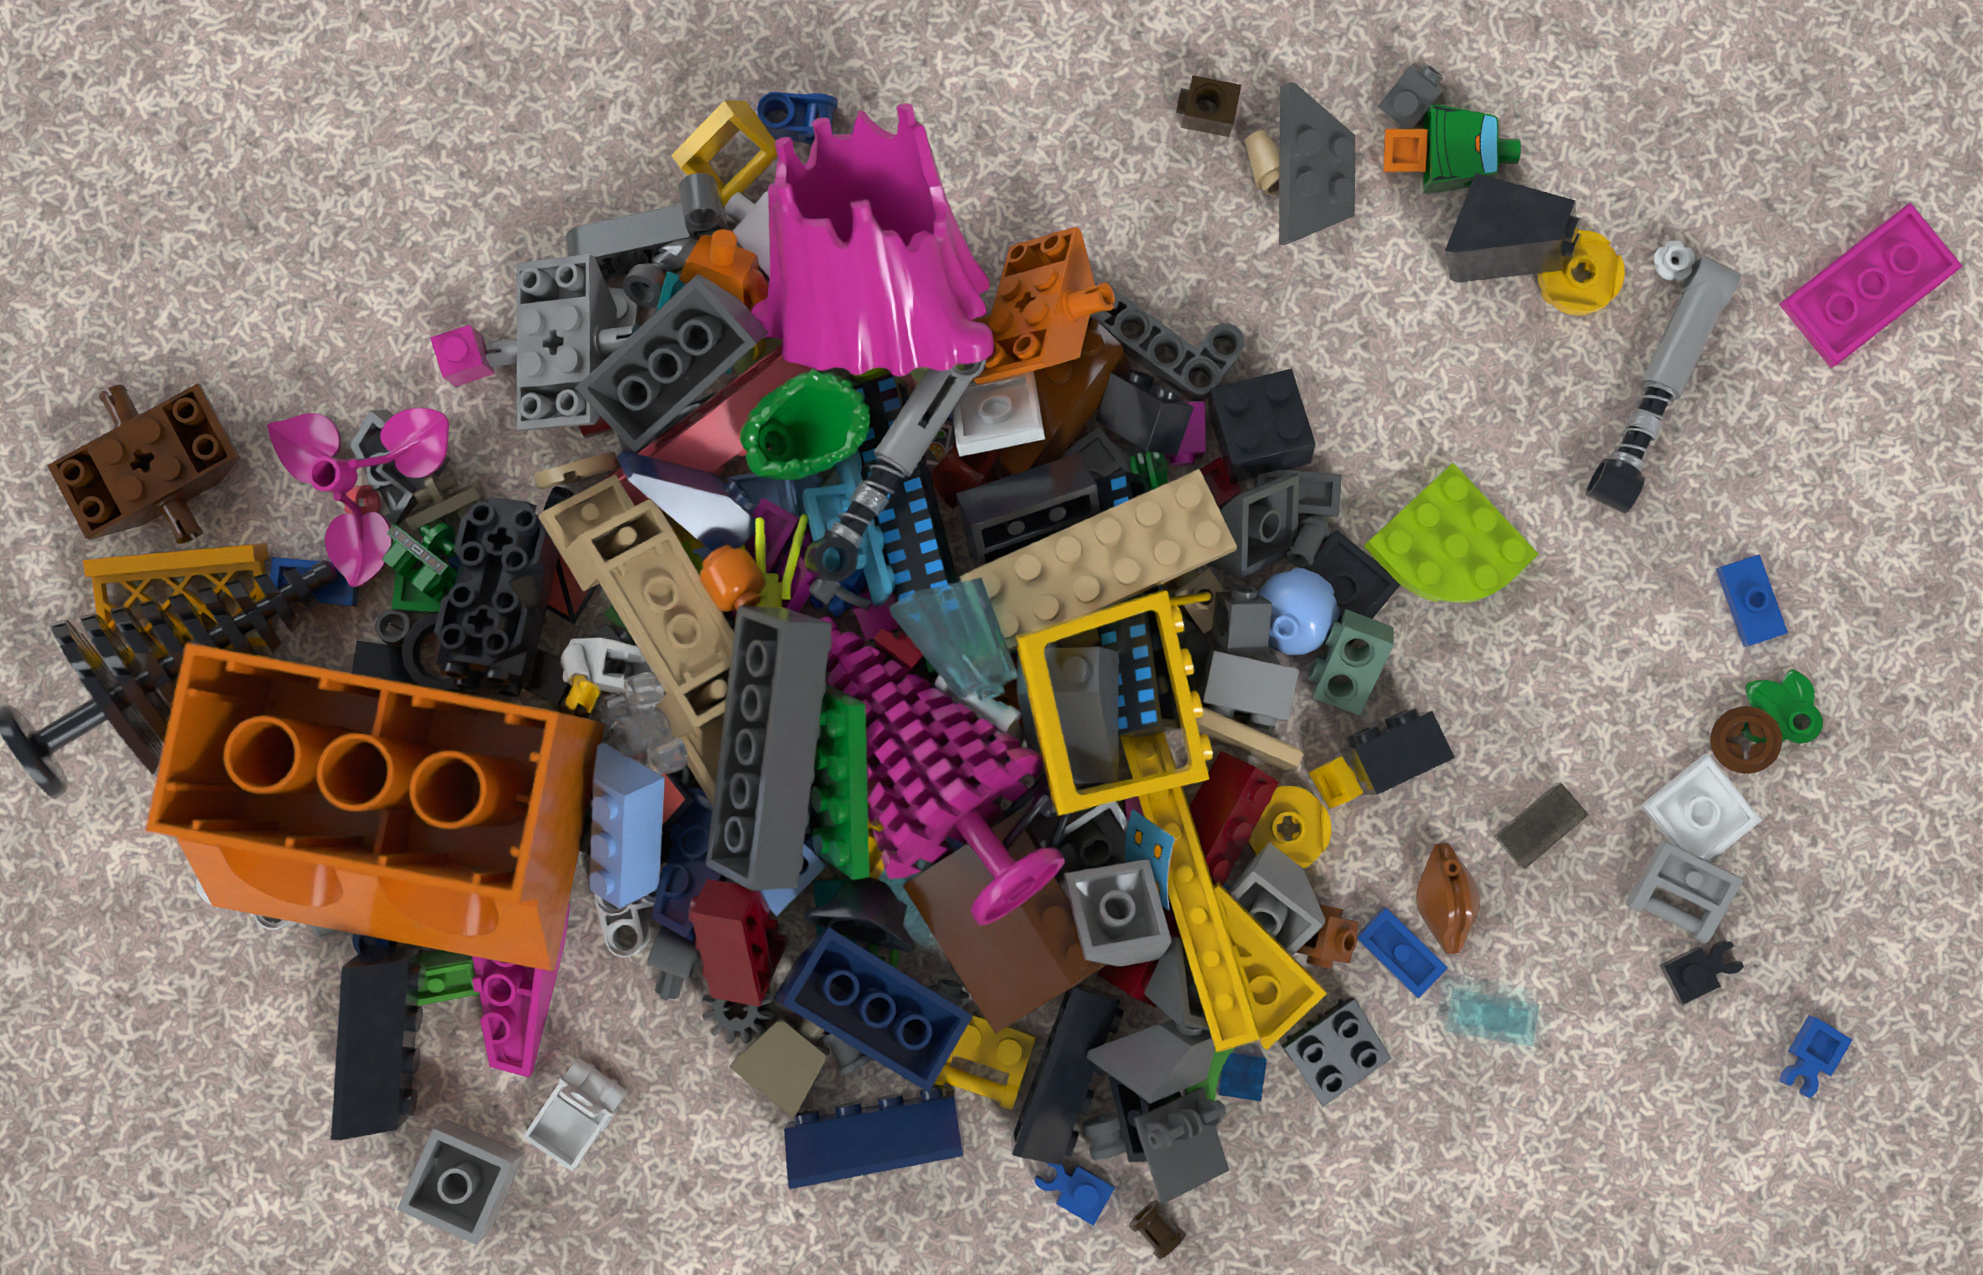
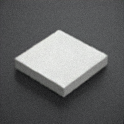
(998, 414)
(1701, 810)

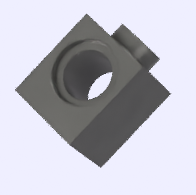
(1241, 621)

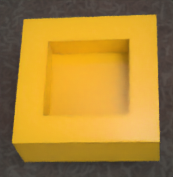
(1336, 782)

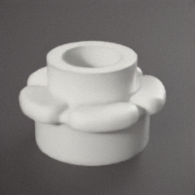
(1664, 265)

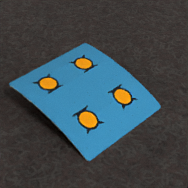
(1150, 842)

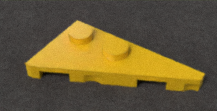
(1274, 980)

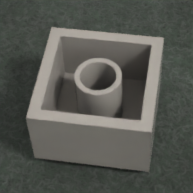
(1247, 688)
(460, 1181)

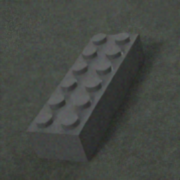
(768, 747)

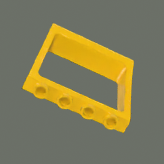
(1046, 718)

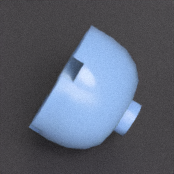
(1300, 611)

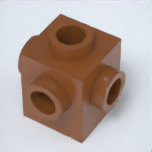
(1332, 941)

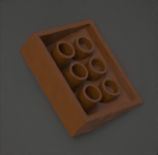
(1011, 961)

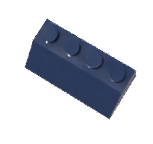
(873, 1007)
(873, 1137)

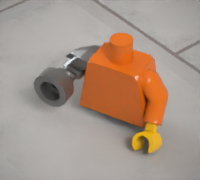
(711, 257)

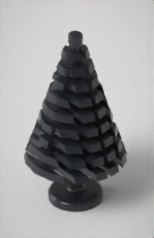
(127, 692)

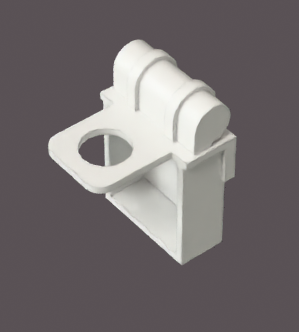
(575, 1114)

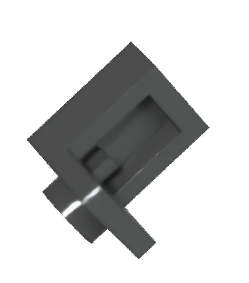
(1413, 95)

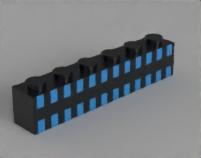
(912, 517)
(1145, 686)

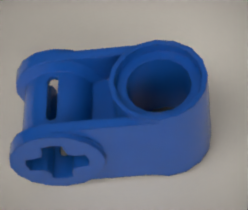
(801, 112)

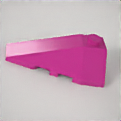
(514, 1009)

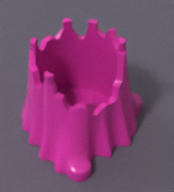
(870, 256)

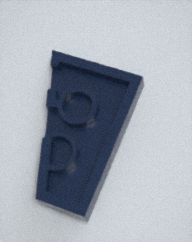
(685, 868)

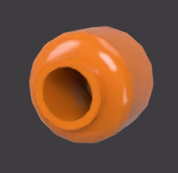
(732, 578)

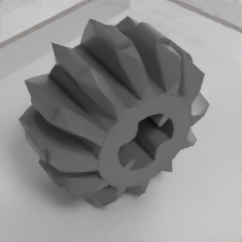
(739, 1022)

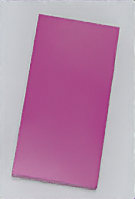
(1870, 285)

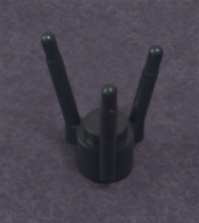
(1041, 803)

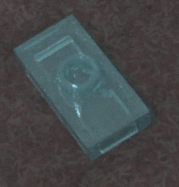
(1492, 1017)

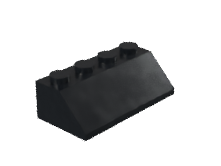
(377, 1041)
(1064, 1075)

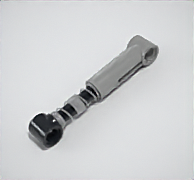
(1705, 293)
(896, 457)

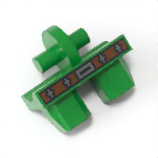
(407, 551)

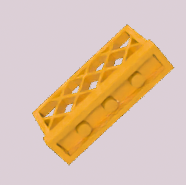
(170, 565)

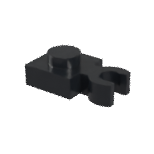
(1695, 973)

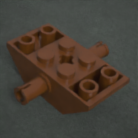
(110, 476)

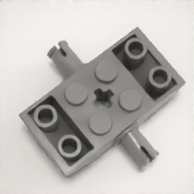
(561, 337)

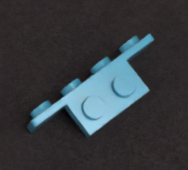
(823, 509)

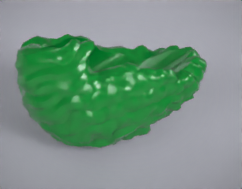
(805, 426)

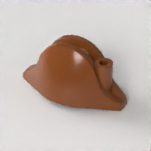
(1448, 898)

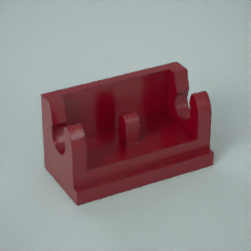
(900, 649)

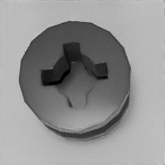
(1104, 1136)

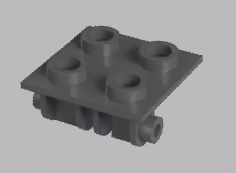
(1183, 1143)

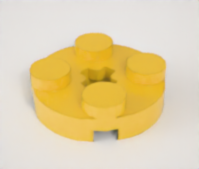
(1593, 294)
(1304, 810)

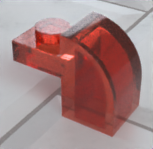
(963, 473)

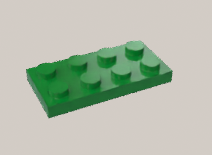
(841, 785)

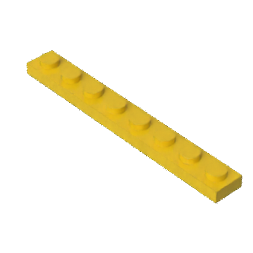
(1195, 901)

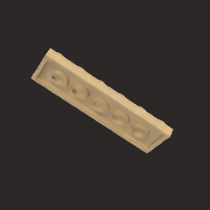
(1107, 557)

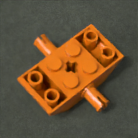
(1042, 305)

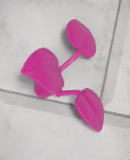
(307, 448)

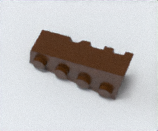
(1067, 400)

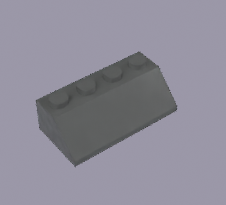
(671, 360)

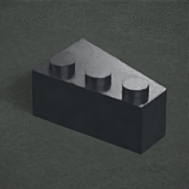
(1026, 508)

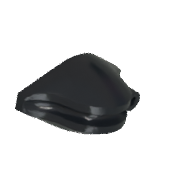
(866, 912)

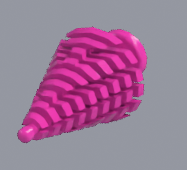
(925, 787)

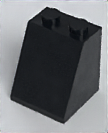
(1510, 232)

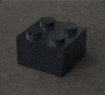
(1261, 425)
(1398, 752)

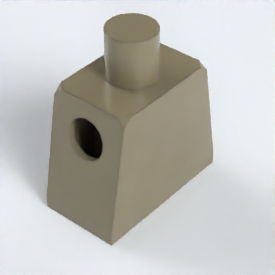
(784, 1062)

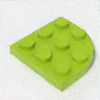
(1451, 543)

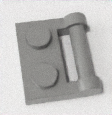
(1690, 879)

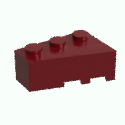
(736, 941)

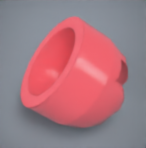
(370, 498)

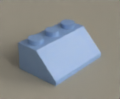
(625, 828)

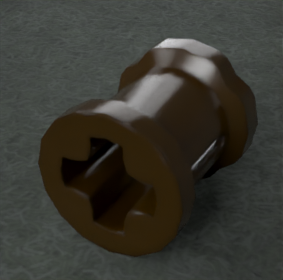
(1157, 1229)

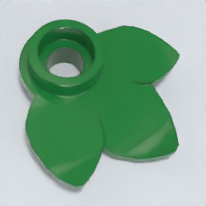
(1783, 703)

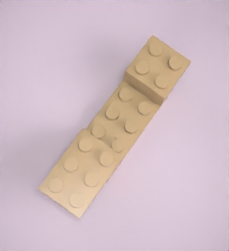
(661, 605)

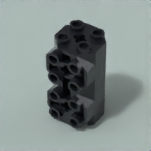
(499, 597)

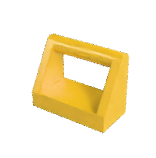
(715, 133)

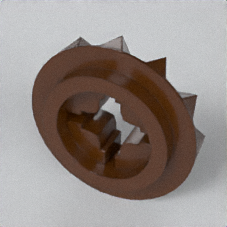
(1760, 754)

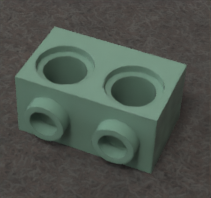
(1359, 664)

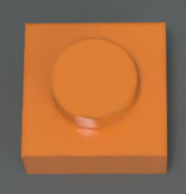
(1405, 150)

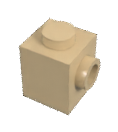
(1199, 612)

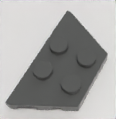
(1313, 167)

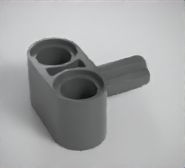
(675, 959)

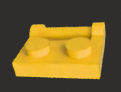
(1003, 1051)

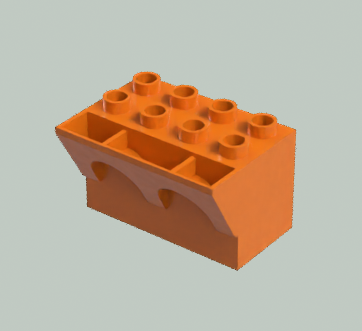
(376, 805)

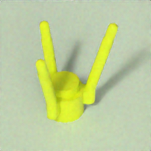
(774, 591)

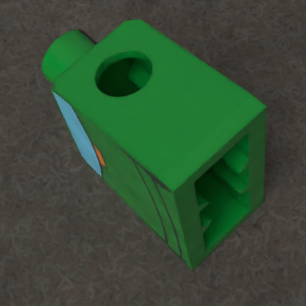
(1461, 146)

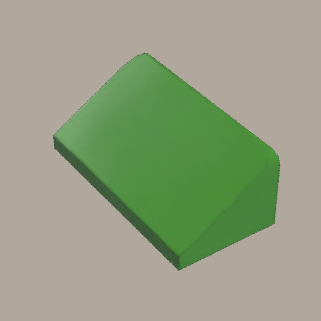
(446, 977)

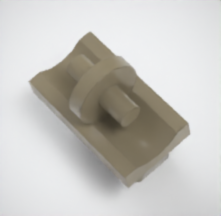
(443, 504)

